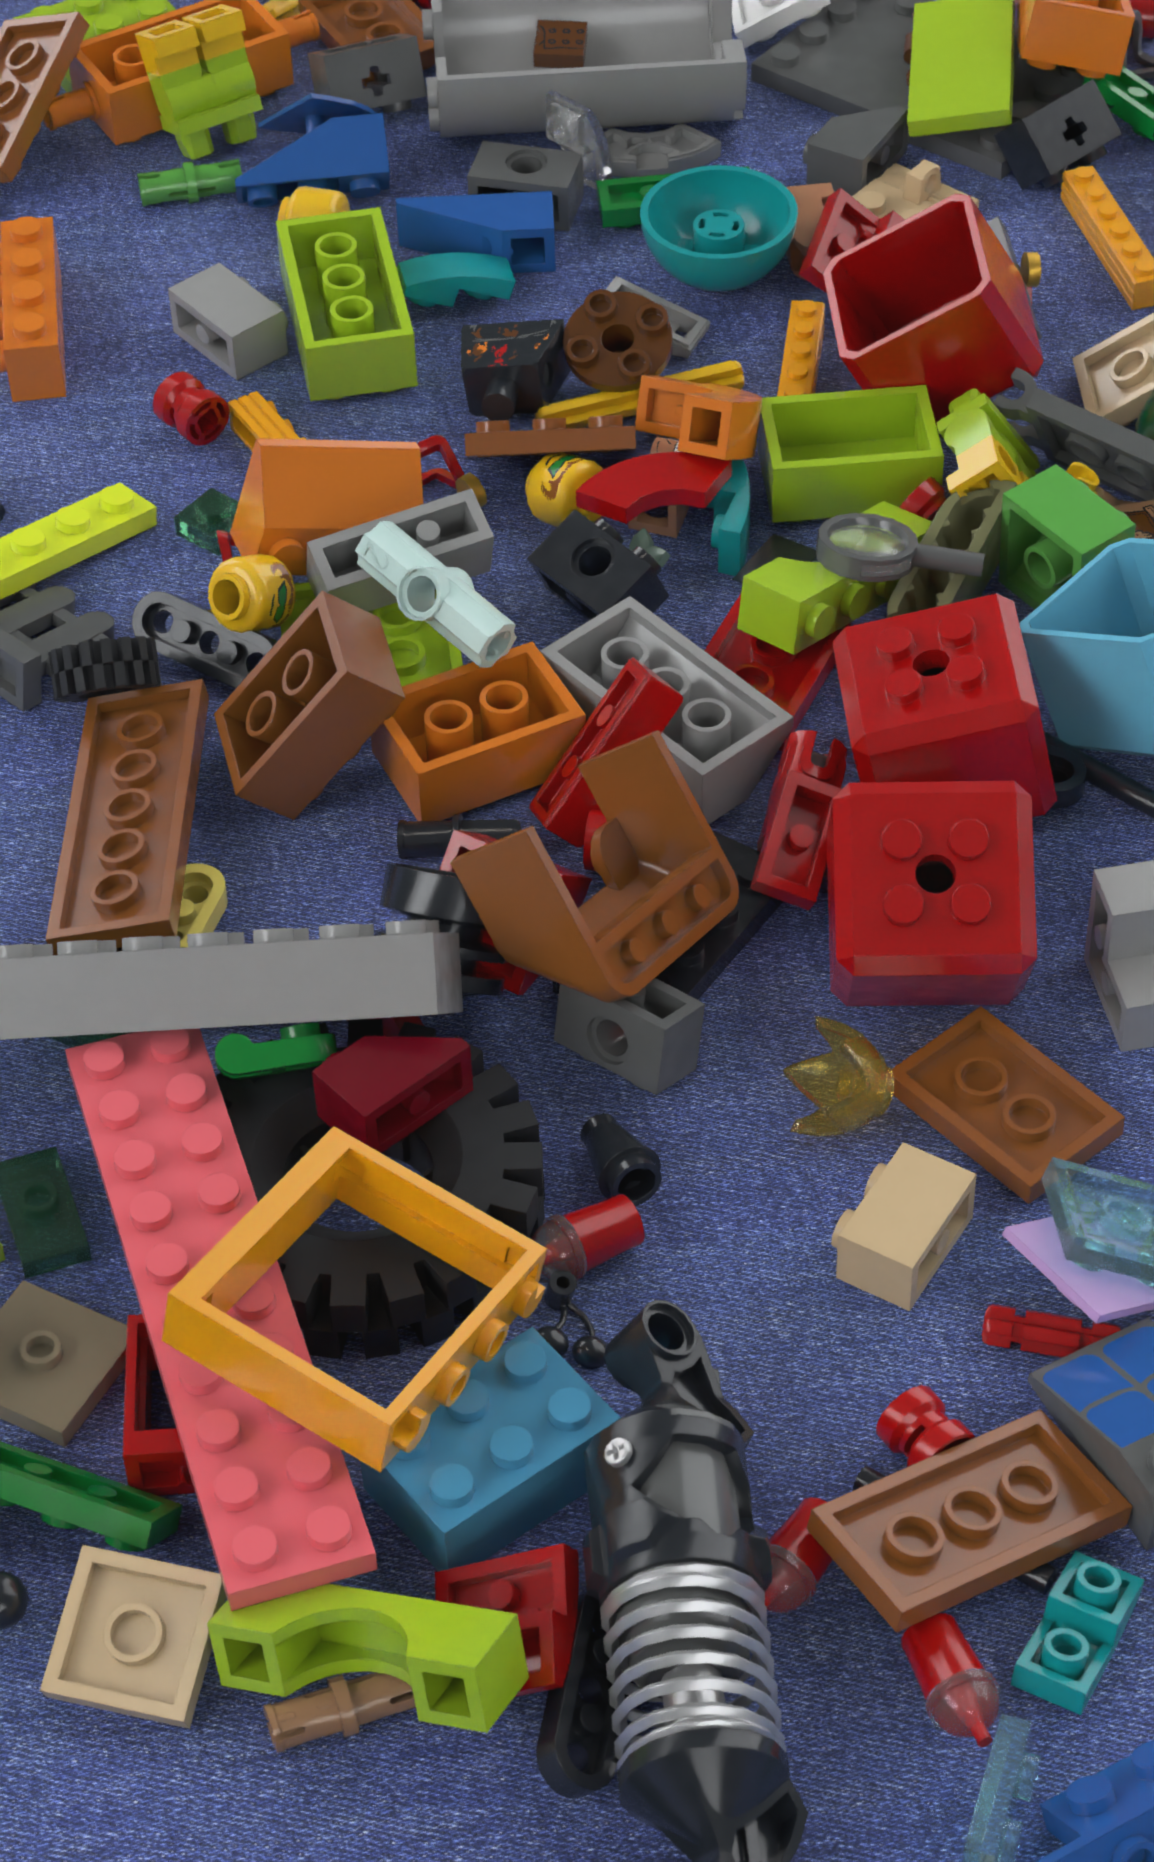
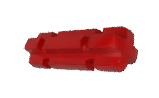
(1040, 1331)

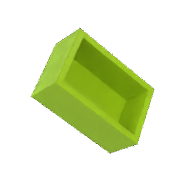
(846, 450)

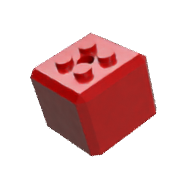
(933, 307)
(945, 698)
(922, 947)

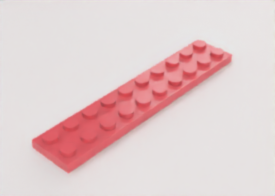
(176, 1185)

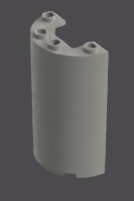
(640, 64)

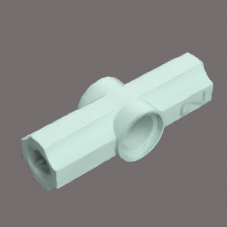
(457, 612)

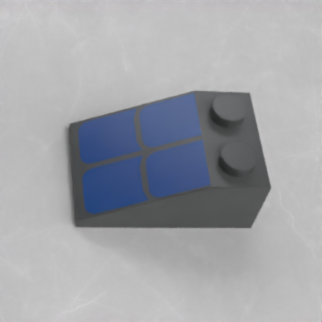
(1107, 1411)

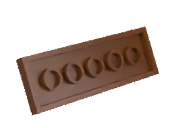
(130, 815)

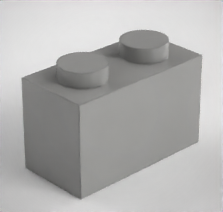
(228, 321)

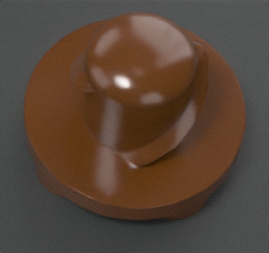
(617, 340)

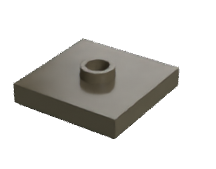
(55, 1361)

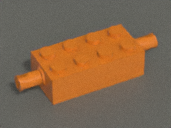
(115, 88)

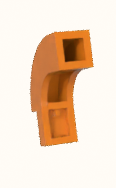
(703, 416)

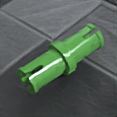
(188, 182)

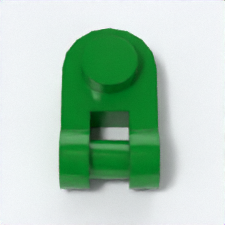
(298, 1049)

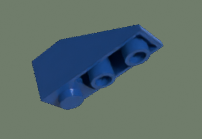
(337, 155)
(492, 224)

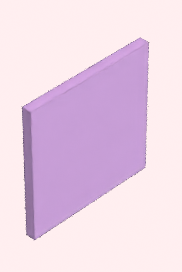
(1098, 1294)

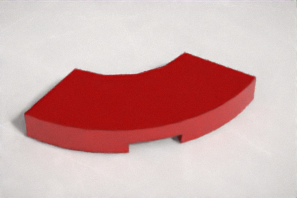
(653, 482)

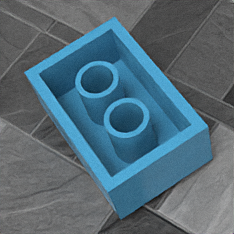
(495, 1456)

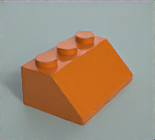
(319, 488)

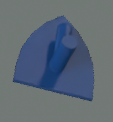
(311, 112)

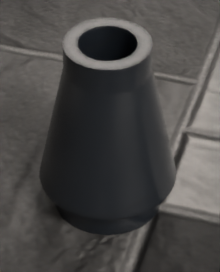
(620, 1160)

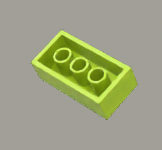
(346, 304)

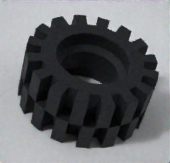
(103, 668)

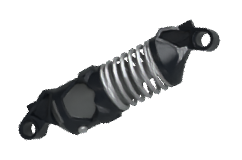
(686, 1603)

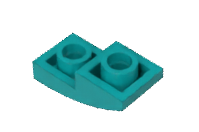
(439, 277)
(732, 520)
(1077, 1632)

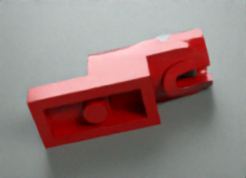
(798, 819)

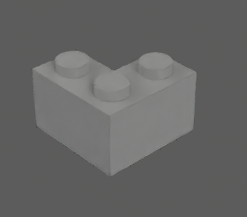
(1122, 950)

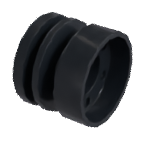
(439, 895)

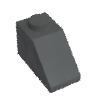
(856, 148)

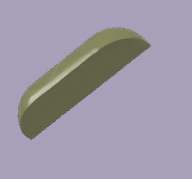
(961, 524)

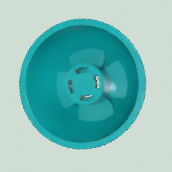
(718, 225)

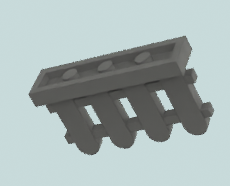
(26, 659)

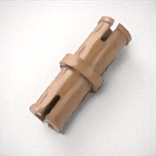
(336, 1709)

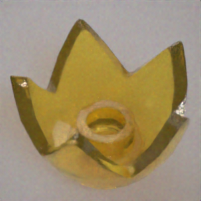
(846, 1084)

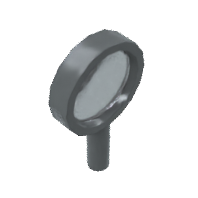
(884, 550)

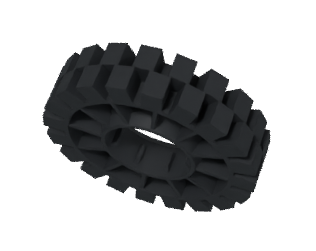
(375, 1279)

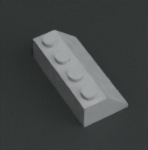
(719, 733)

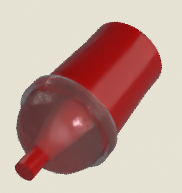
(589, 1236)
(796, 1561)
(953, 1681)

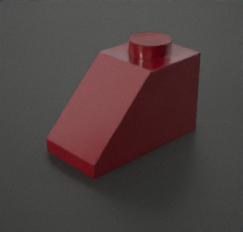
(391, 1085)

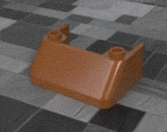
(659, 873)

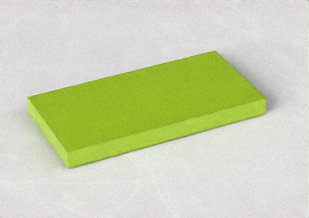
(961, 66)

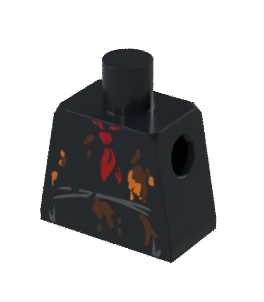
(512, 366)

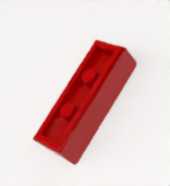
(630, 709)

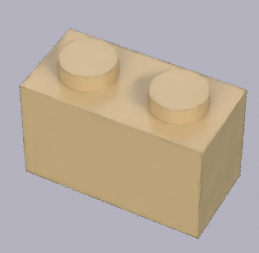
(904, 1225)

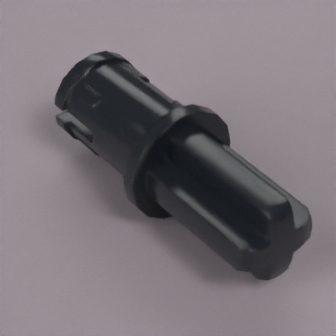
(432, 838)

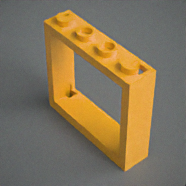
(406, 1205)

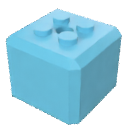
(1097, 651)

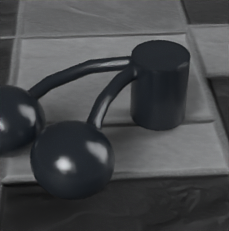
(587, 1350)

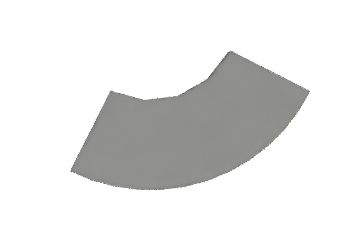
(660, 151)

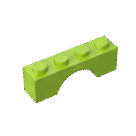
(804, 602)
(454, 1656)

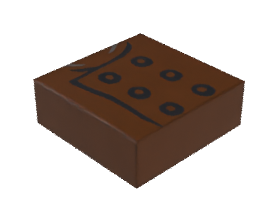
(560, 44)

